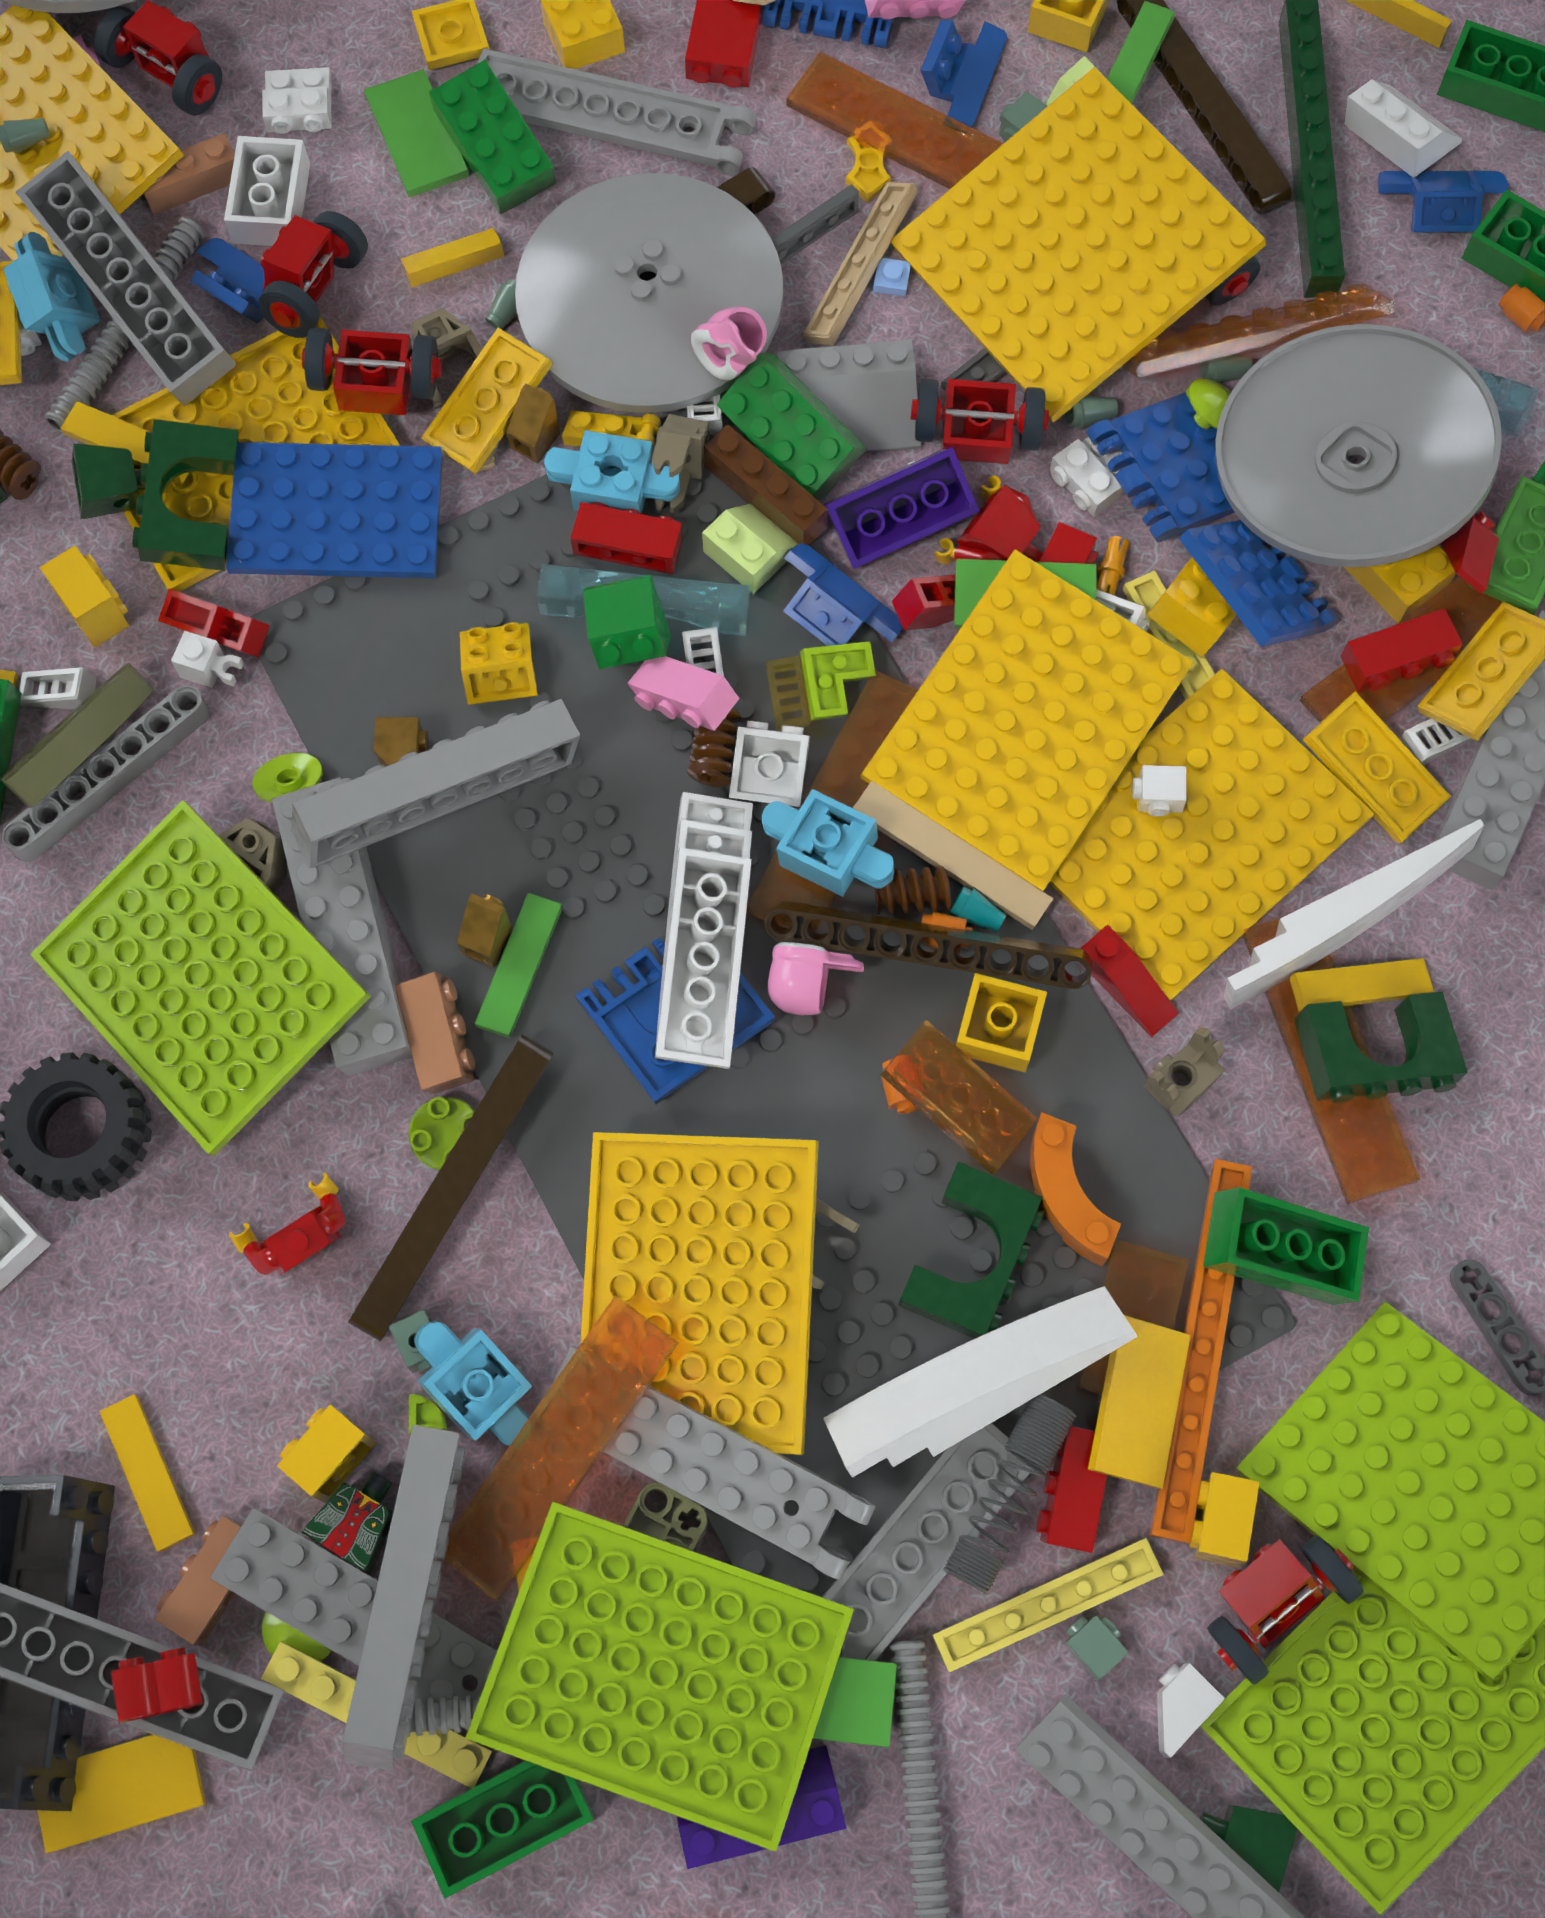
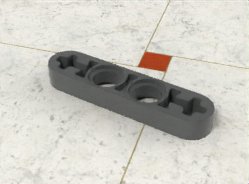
(1494, 1330)

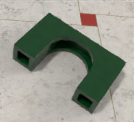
(172, 451)
(1344, 1072)
(1010, 1215)

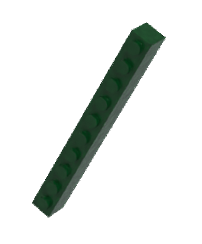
(1311, 148)

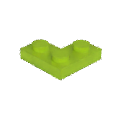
(827, 669)

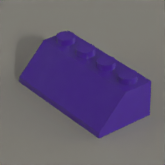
(902, 507)
(813, 1813)

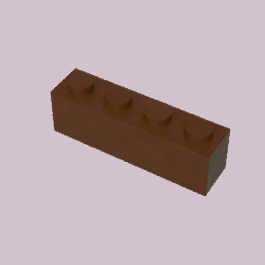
(765, 486)

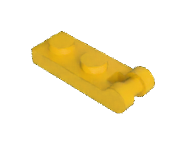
(626, 426)

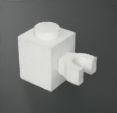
(203, 660)

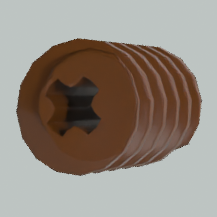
(17, 469)
(712, 752)
(914, 890)

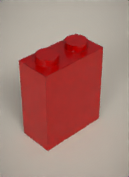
(723, 42)

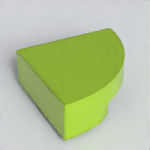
(425, 1414)

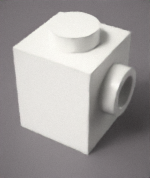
(1160, 789)

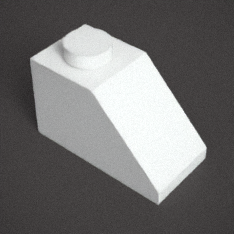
(1183, 1706)

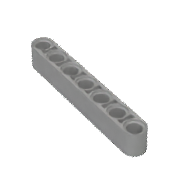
(100, 790)

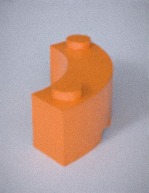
(1064, 1202)

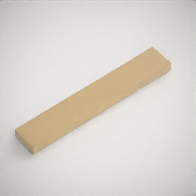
(860, 263)
(957, 857)

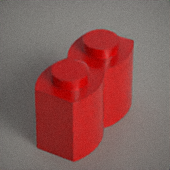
(156, 1686)

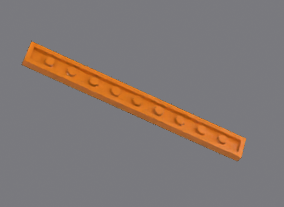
(1206, 1325)

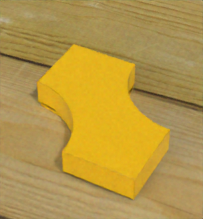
(868, 172)

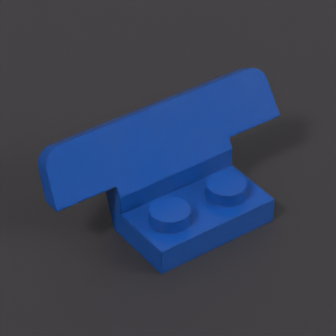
(962, 70)
(1444, 198)
(236, 281)
(834, 604)

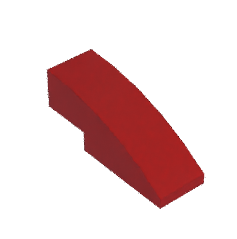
(213, 622)

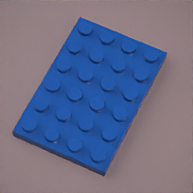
(335, 510)

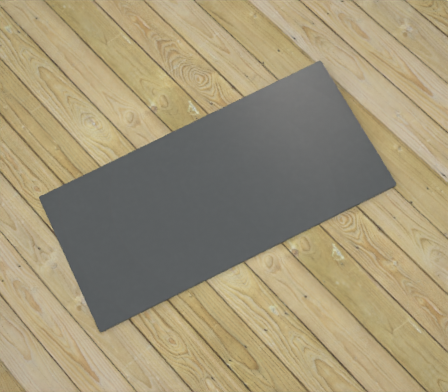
(605, 850)

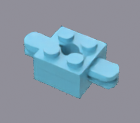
(50, 296)
(594, 480)
(830, 829)
(472, 1382)

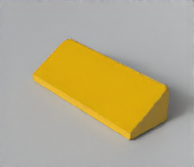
(452, 257)

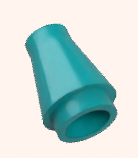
(977, 910)

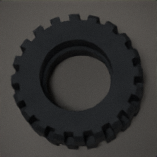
(38, 1099)

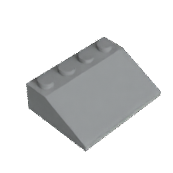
(864, 388)

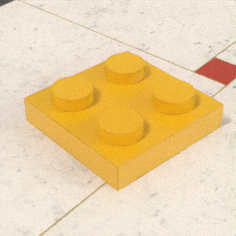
(450, 33)

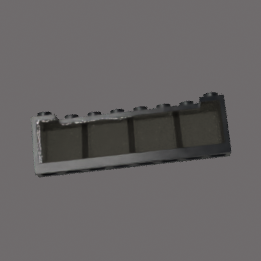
(55, 1550)

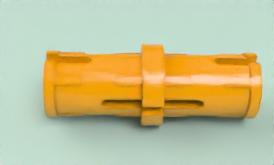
(1111, 569)

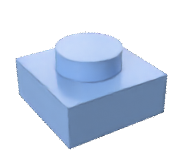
(892, 277)

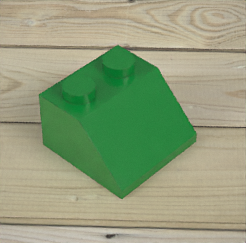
(625, 622)

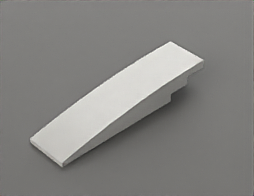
(1344, 914)
(704, 931)
(977, 1382)

